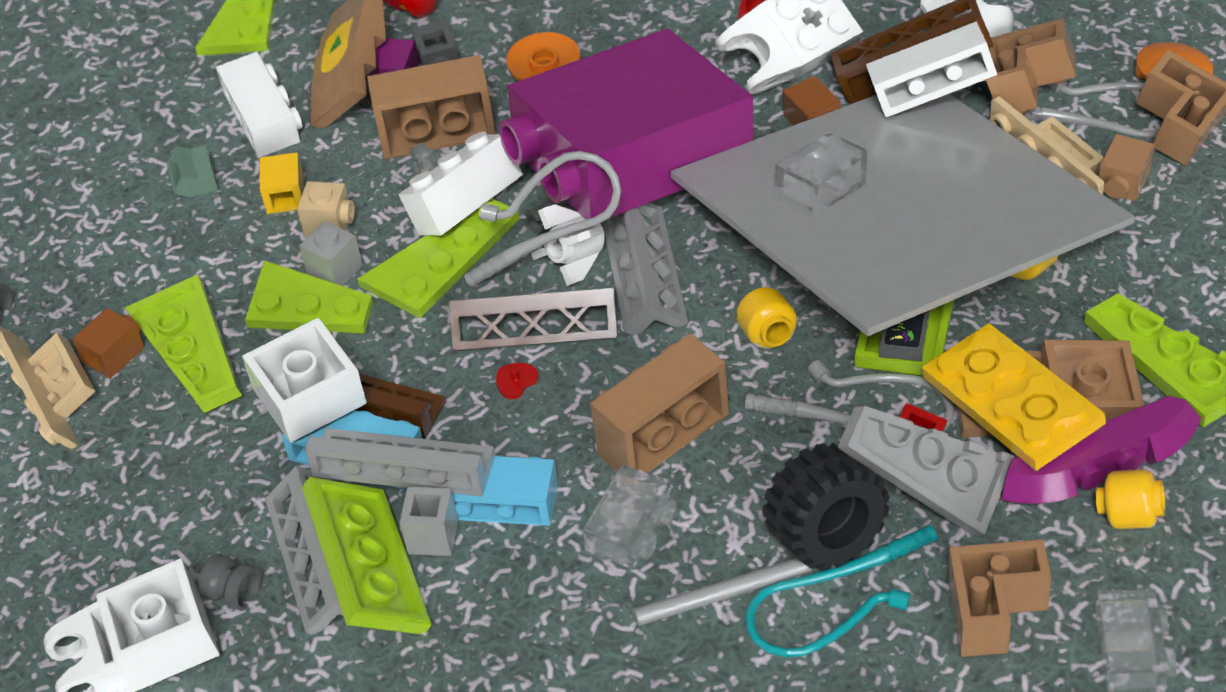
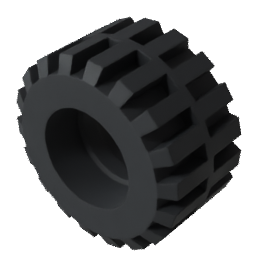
(825, 506)

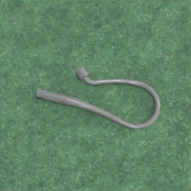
(1043, 113)
(511, 255)
(822, 373)

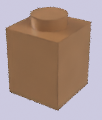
(1126, 167)

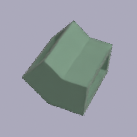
(191, 171)

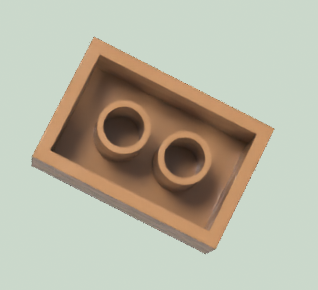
(431, 105)
(661, 406)

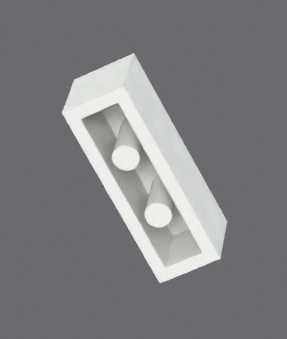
(931, 69)
(259, 104)
(458, 184)

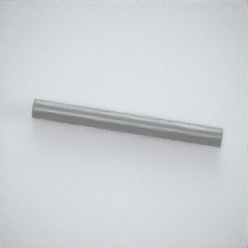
(720, 591)

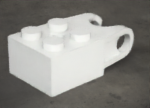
(790, 38)
(136, 633)

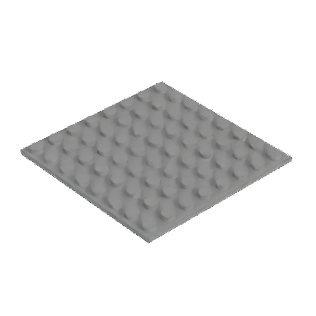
(939, 214)

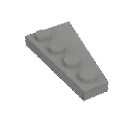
(942, 472)

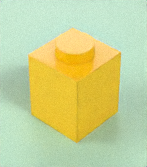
(281, 182)

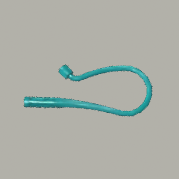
(877, 557)

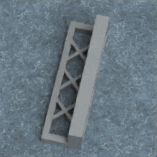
(632, 269)
(400, 461)
(297, 558)

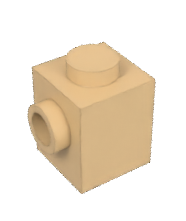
(325, 203)

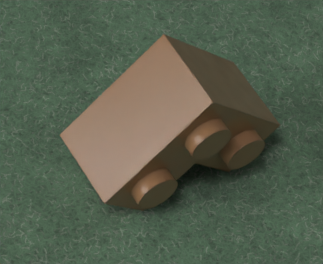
(1030, 60)
(1188, 102)
(992, 583)

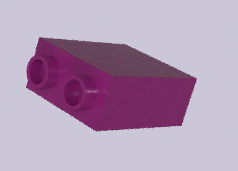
(632, 105)

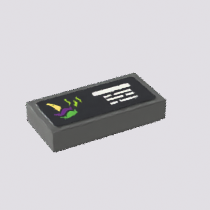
(905, 339)

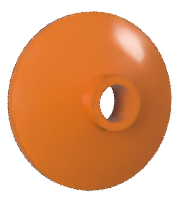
(540, 54)

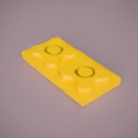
(1013, 396)

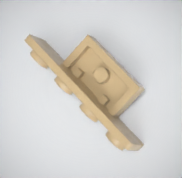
(1052, 141)
(51, 382)

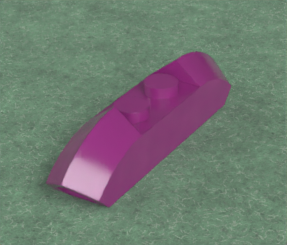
(1121, 444)

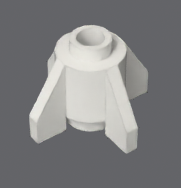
(575, 249)

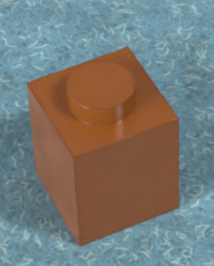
(808, 100)
(109, 342)

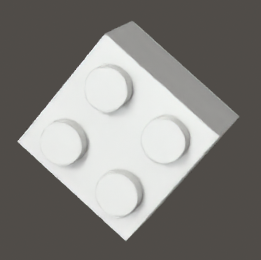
(304, 379)

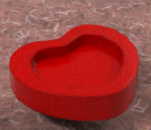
(515, 378)

